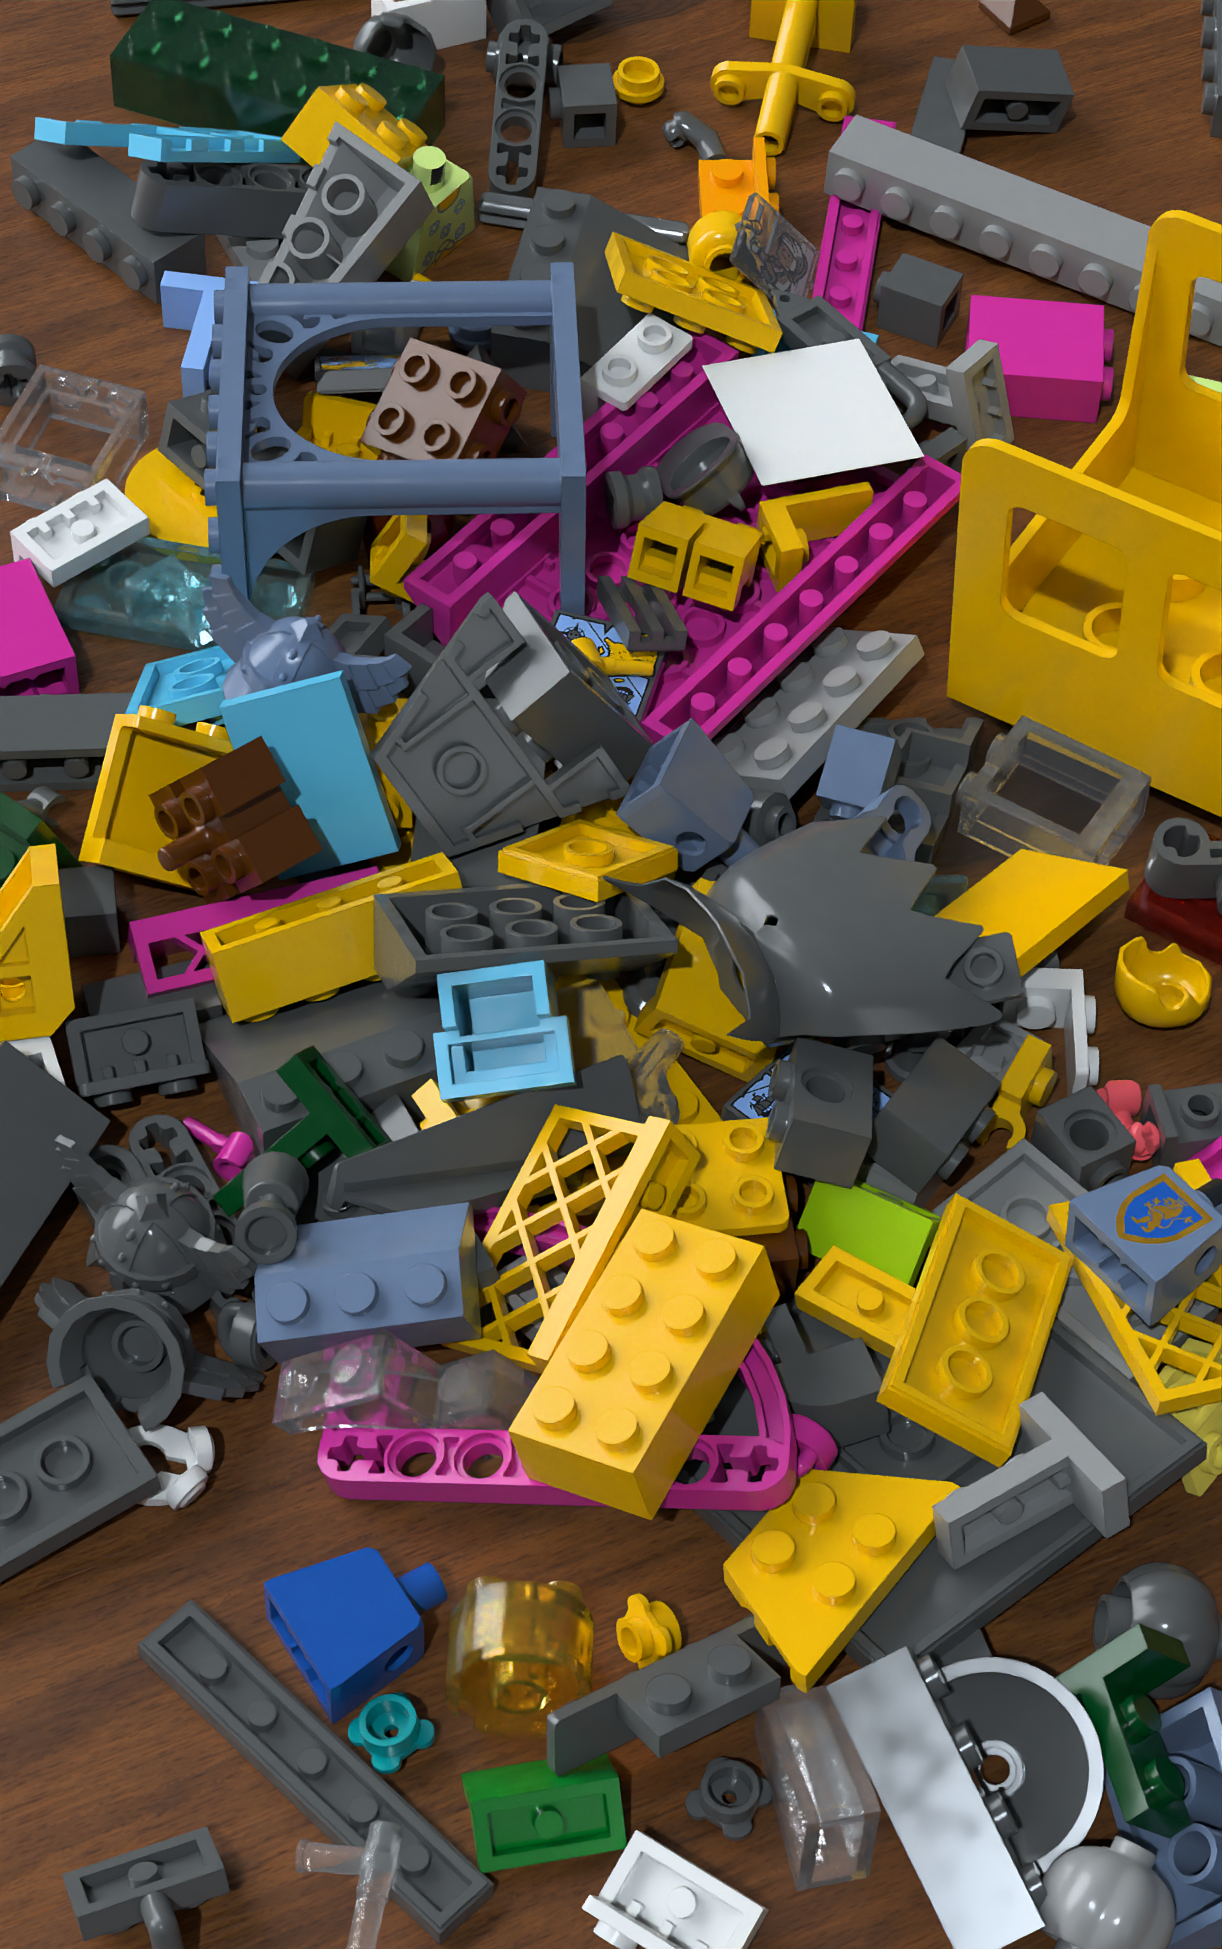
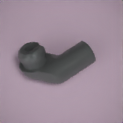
(689, 127)

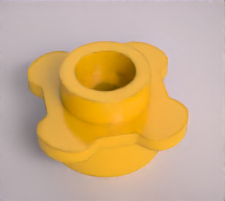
(648, 1631)

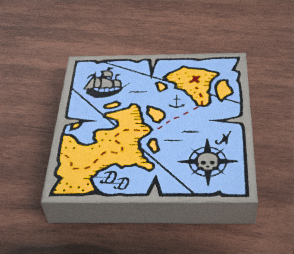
(353, 372)

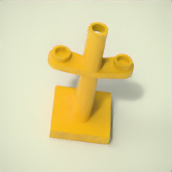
(786, 81)

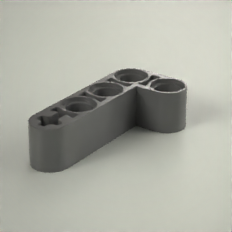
(218, 197)

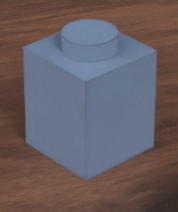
(857, 771)

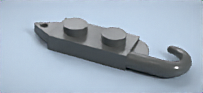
(817, 323)

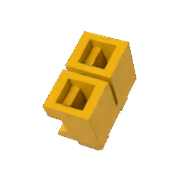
(714, 552)

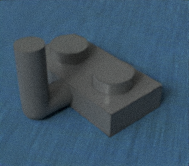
(147, 1888)

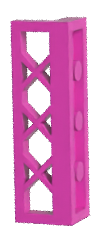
(181, 930)

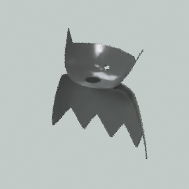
(844, 940)

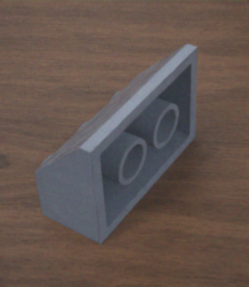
(371, 1276)
(1193, 1857)

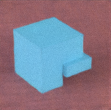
(501, 1033)

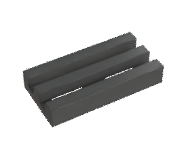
(652, 613)

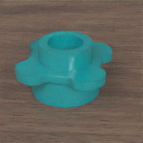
(386, 1714)

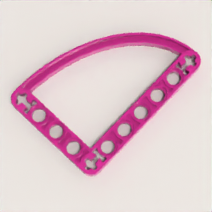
(459, 1448)

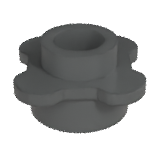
(734, 1778)

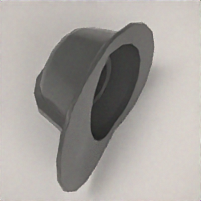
(706, 469)

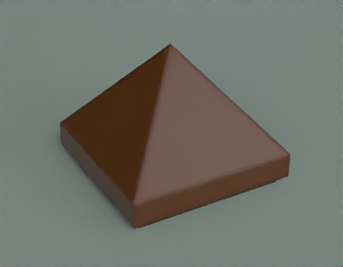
(1015, 14)

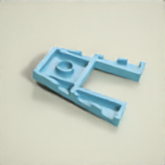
(170, 143)

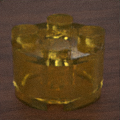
(518, 1654)

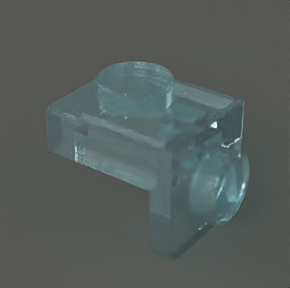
(169, 590)

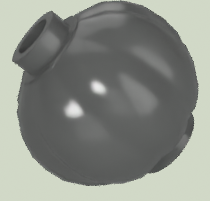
(1169, 1602)

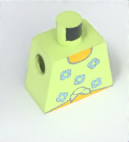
(449, 222)

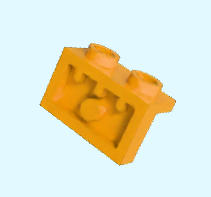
(729, 182)

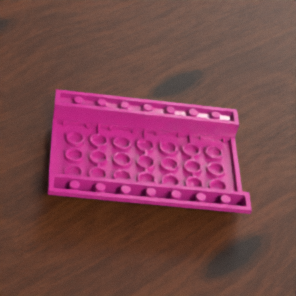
(726, 652)

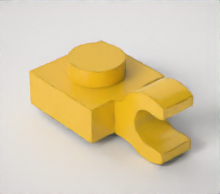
(1024, 1084)

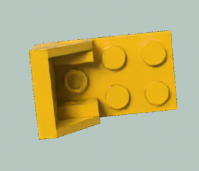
(33, 949)

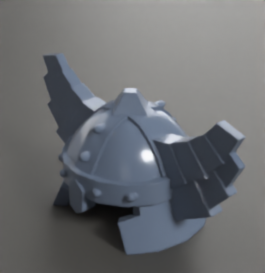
(291, 650)

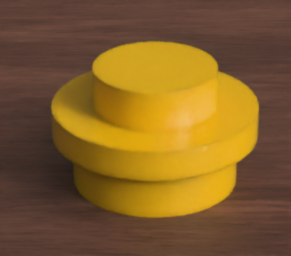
(638, 80)

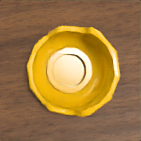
(1160, 986)

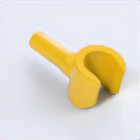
(610, 664)

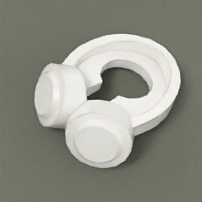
(190, 1448)

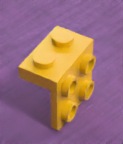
(734, 1180)

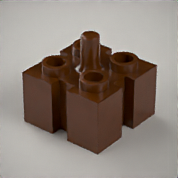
(232, 824)

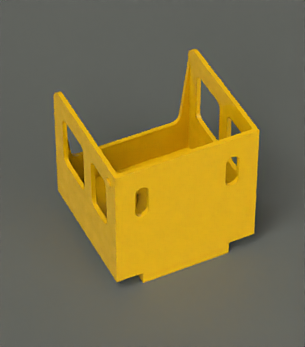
(1115, 586)

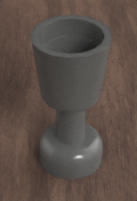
(272, 1196)

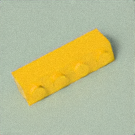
(310, 943)

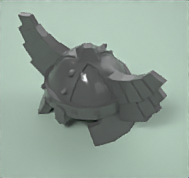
(154, 1234)
(133, 1350)

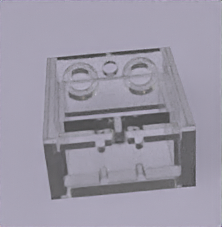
(46, 479)
(1068, 762)

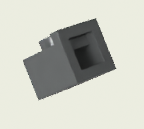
(1185, 1119)

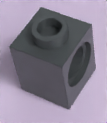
(1083, 1123)

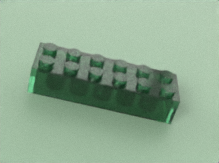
(249, 76)

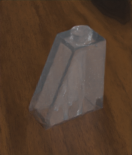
(817, 1788)

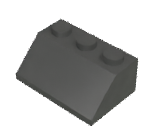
(562, 697)

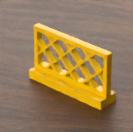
(648, 1180)
(1138, 1347)

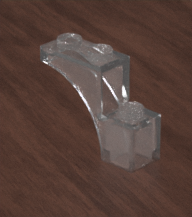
(396, 1387)

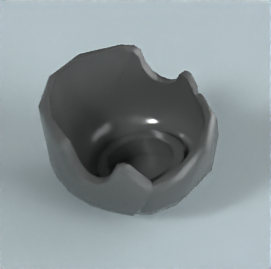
(397, 39)

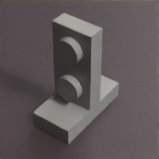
(965, 393)
(1053, 1473)

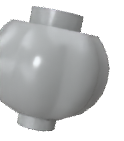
(1107, 1899)

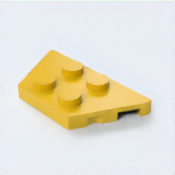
(830, 1560)

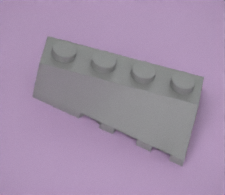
(349, 221)

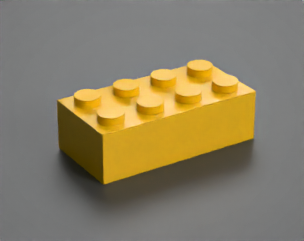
(645, 1363)

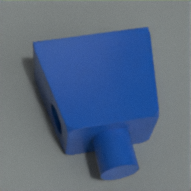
(352, 1624)

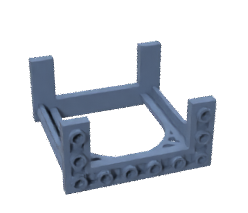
(275, 500)

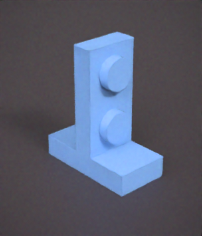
(190, 306)

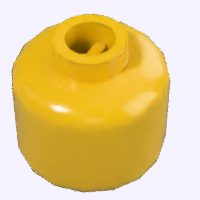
(712, 243)

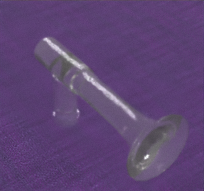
(372, 1864)

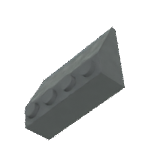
(575, 230)
(508, 925)
(365, 1033)

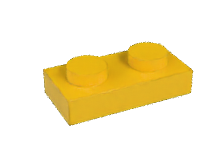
(856, 1299)

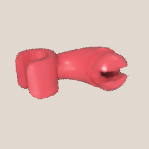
(1125, 1102)

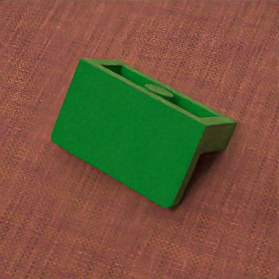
(535, 1817)

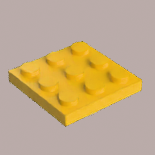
(692, 294)

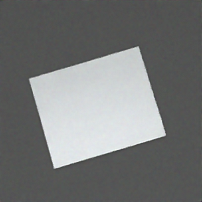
(812, 412)

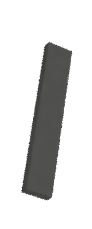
(312, 1765)

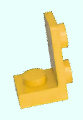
(805, 517)
(398, 553)

